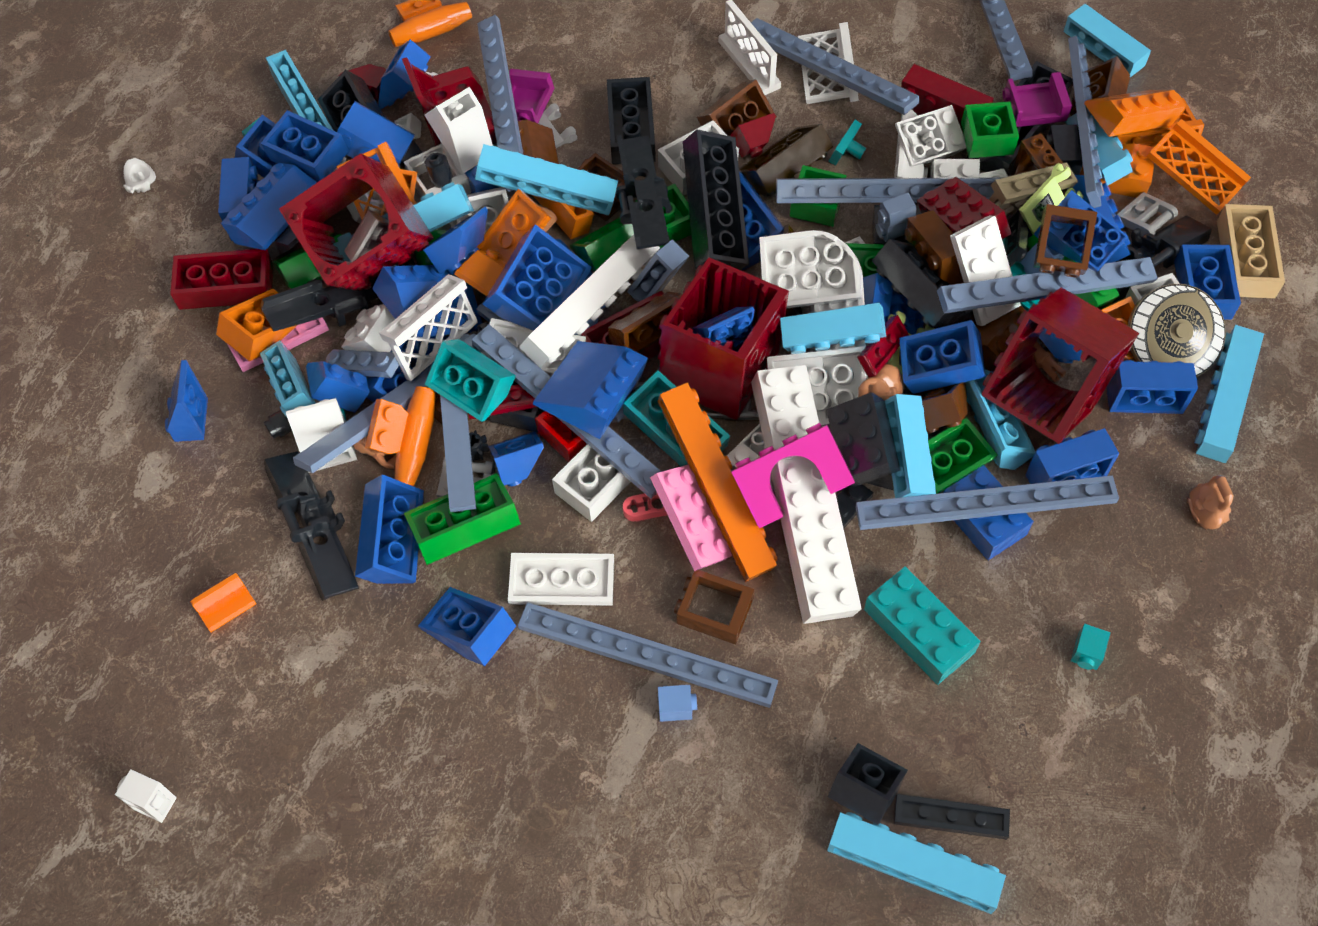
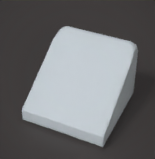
(411, 124)

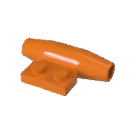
(427, 19)
(404, 432)

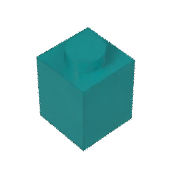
(1090, 647)

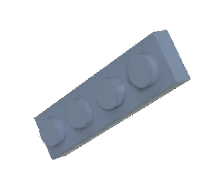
(365, 362)

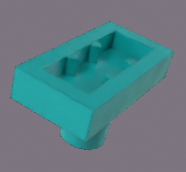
(848, 144)

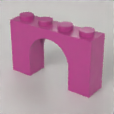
(754, 475)

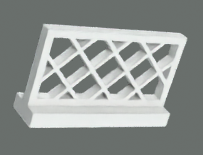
(749, 49)
(844, 51)
(424, 312)

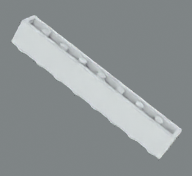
(586, 303)

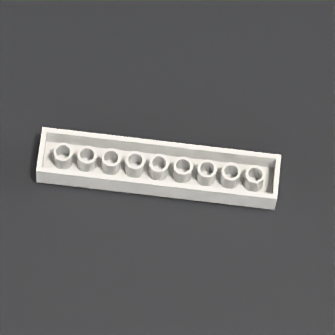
(811, 513)

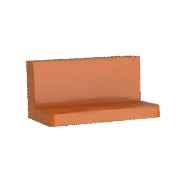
(223, 602)

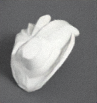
(138, 176)

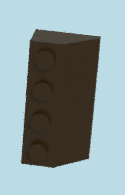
(786, 158)

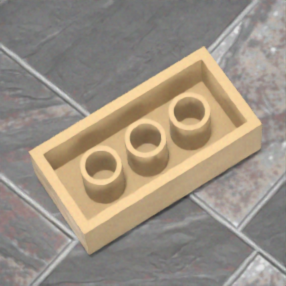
(1253, 248)

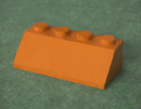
(1136, 111)
(481, 270)

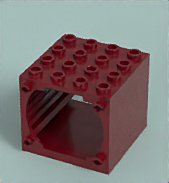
(332, 194)
(715, 370)
(1033, 398)

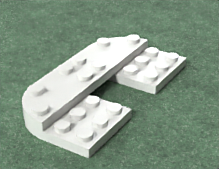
(823, 274)

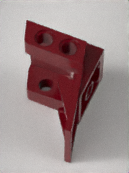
(439, 88)

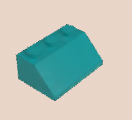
(469, 379)

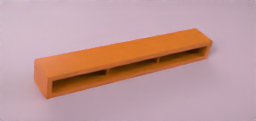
(717, 482)

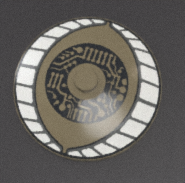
(1178, 325)

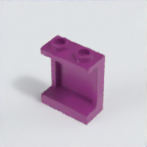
(530, 93)
(1038, 102)

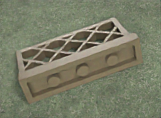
(1014, 191)

